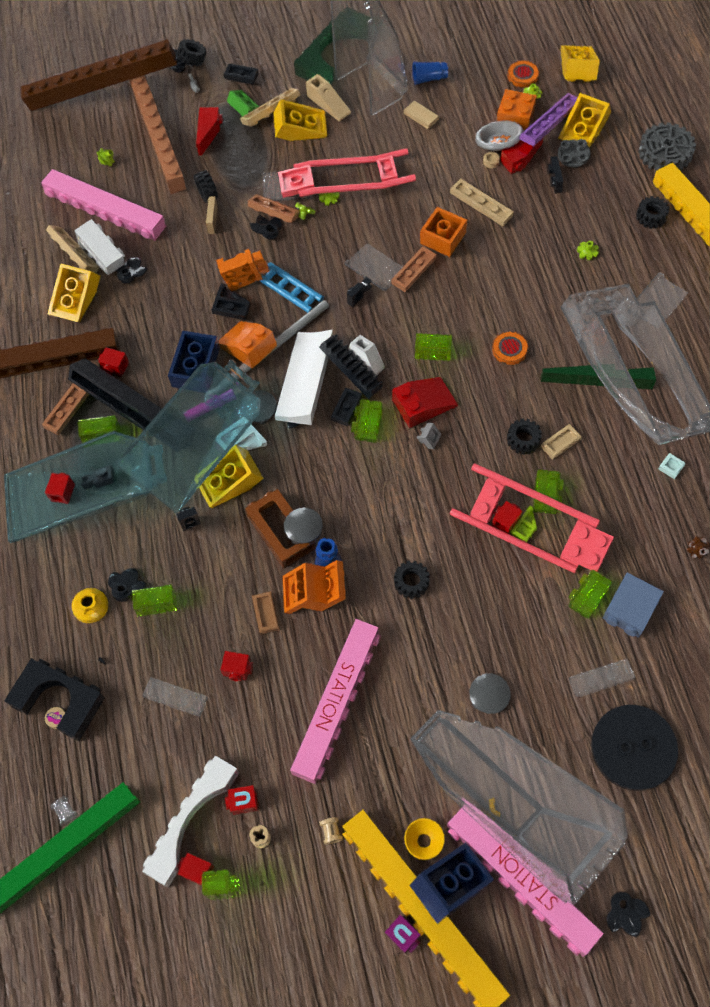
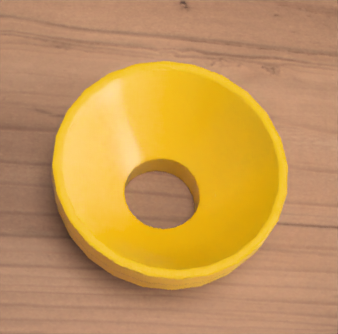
(95, 611)
(424, 827)

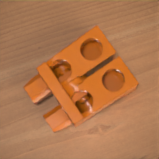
(243, 269)

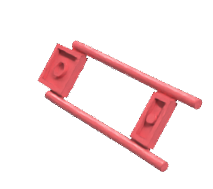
(301, 182)
(584, 547)

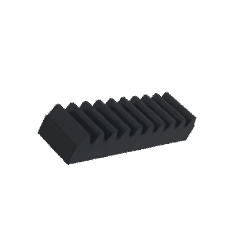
(351, 366)

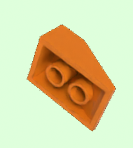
(248, 342)

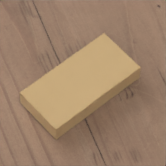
(421, 114)
(211, 215)
(561, 441)

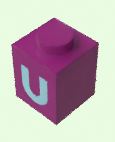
(403, 935)

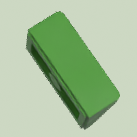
(241, 102)

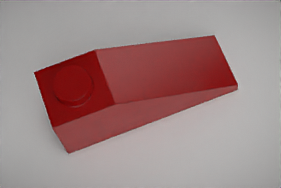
(208, 127)
(519, 155)

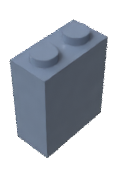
(632, 605)

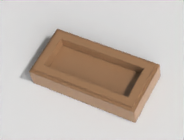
(265, 613)

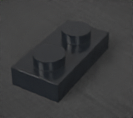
(241, 73)
(556, 178)
(346, 406)
(188, 518)

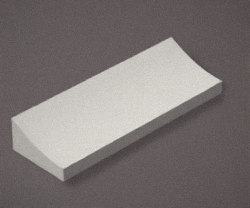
(303, 379)

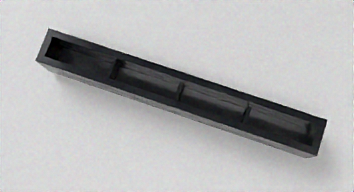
(113, 393)

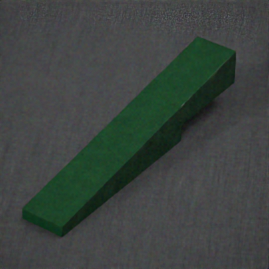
(585, 375)

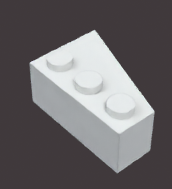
(100, 247)

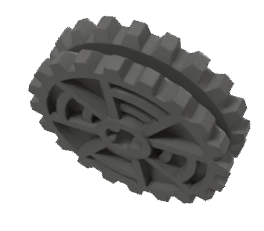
(667, 145)

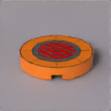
(523, 73)
(510, 348)

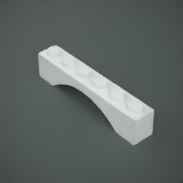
(165, 860)

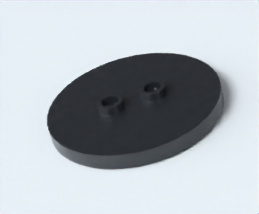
(634, 747)

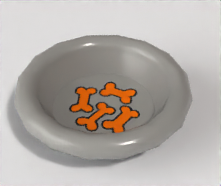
(499, 135)

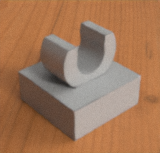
(429, 436)

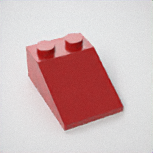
(422, 400)

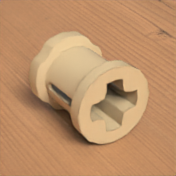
(258, 830)
(331, 831)

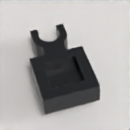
(357, 292)
(100, 478)

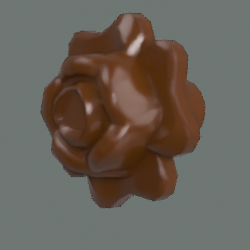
(698, 547)

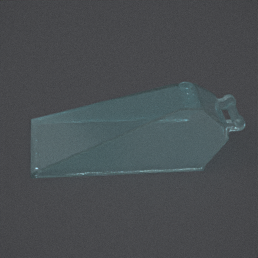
(192, 433)
(31, 510)

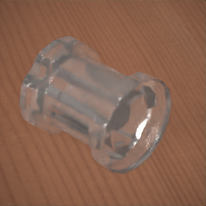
(64, 810)

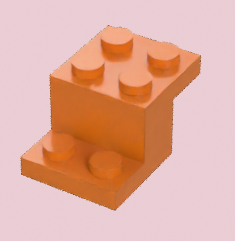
(314, 587)

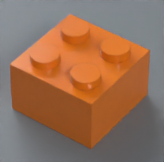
(517, 107)
(443, 231)

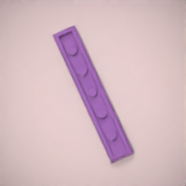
(549, 120)

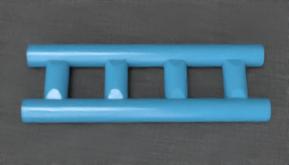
(292, 297)

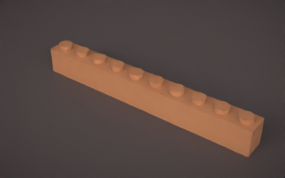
(157, 134)

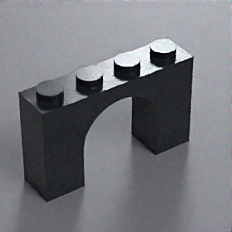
(38, 677)

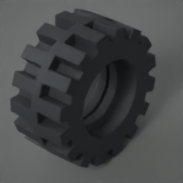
(191, 52)
(205, 185)
(654, 204)
(524, 446)
(411, 568)

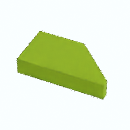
(525, 526)

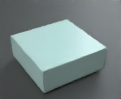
(671, 466)

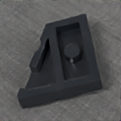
(230, 304)

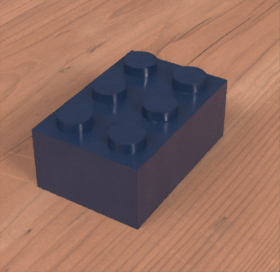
(190, 353)
(451, 882)

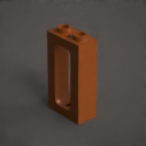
(284, 556)

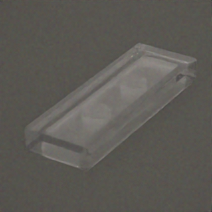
(601, 678)
(175, 697)

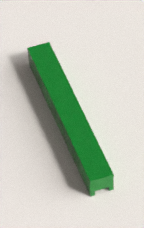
(65, 844)

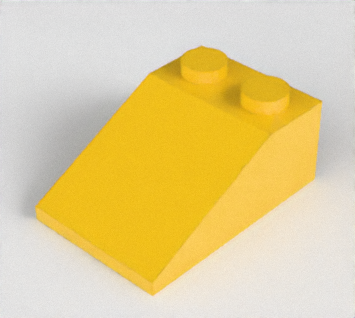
(579, 63)
(585, 119)
(298, 121)
(73, 292)
(231, 477)

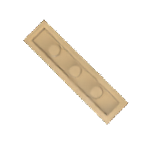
(264, 110)
(481, 202)
(72, 248)

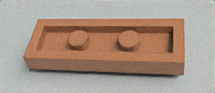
(273, 208)
(413, 269)
(65, 409)

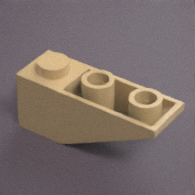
(326, 97)

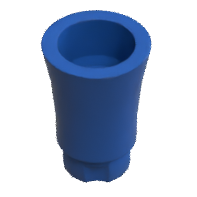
(429, 71)
(326, 552)

